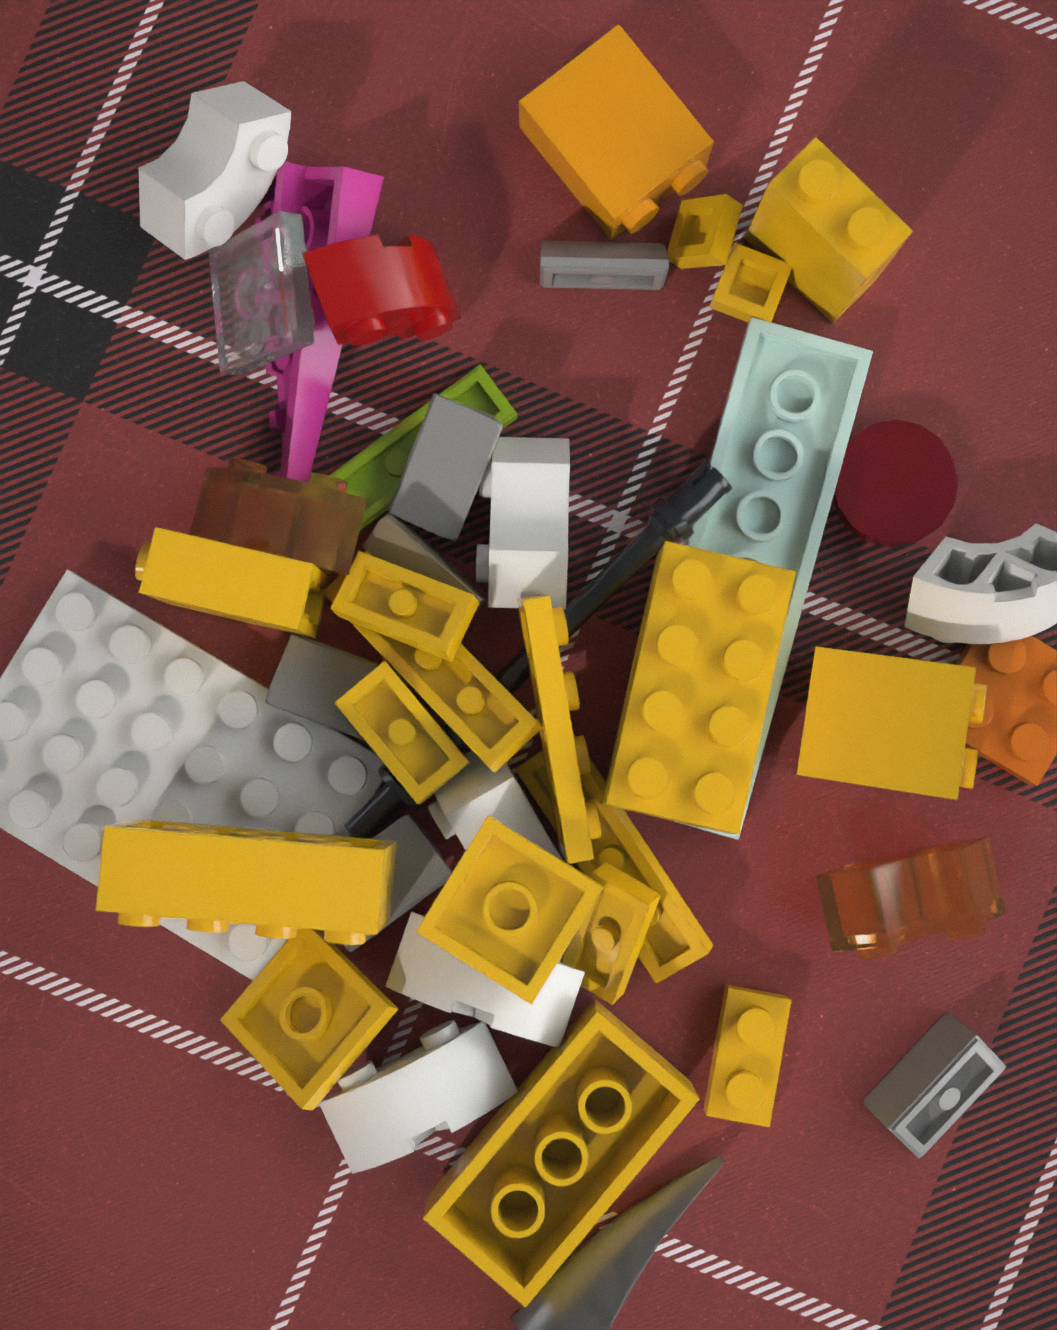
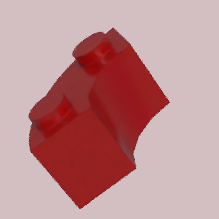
(382, 289)

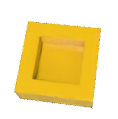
(704, 231)
(750, 284)

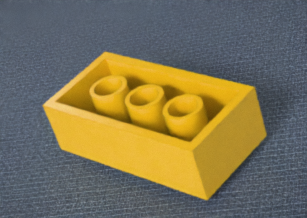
(699, 688)
(246, 877)
(559, 1152)

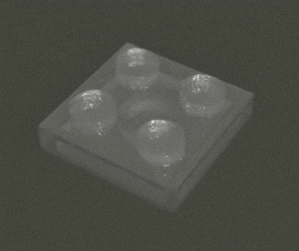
(261, 294)

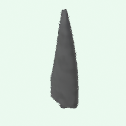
(604, 1270)

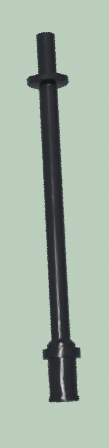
(669, 522)

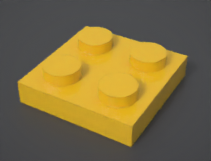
(510, 909)
(308, 1016)

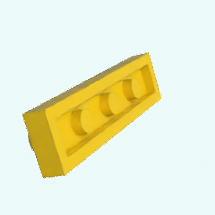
(460, 693)
(564, 755)
(674, 932)

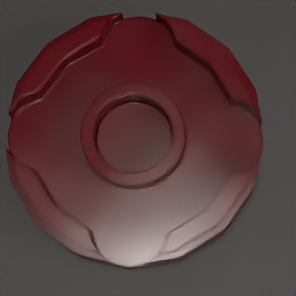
(895, 483)

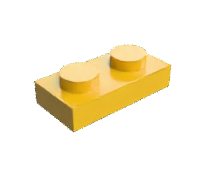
(405, 605)
(402, 732)
(612, 933)
(747, 1055)

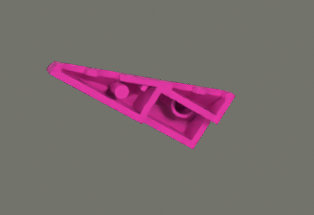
(334, 207)

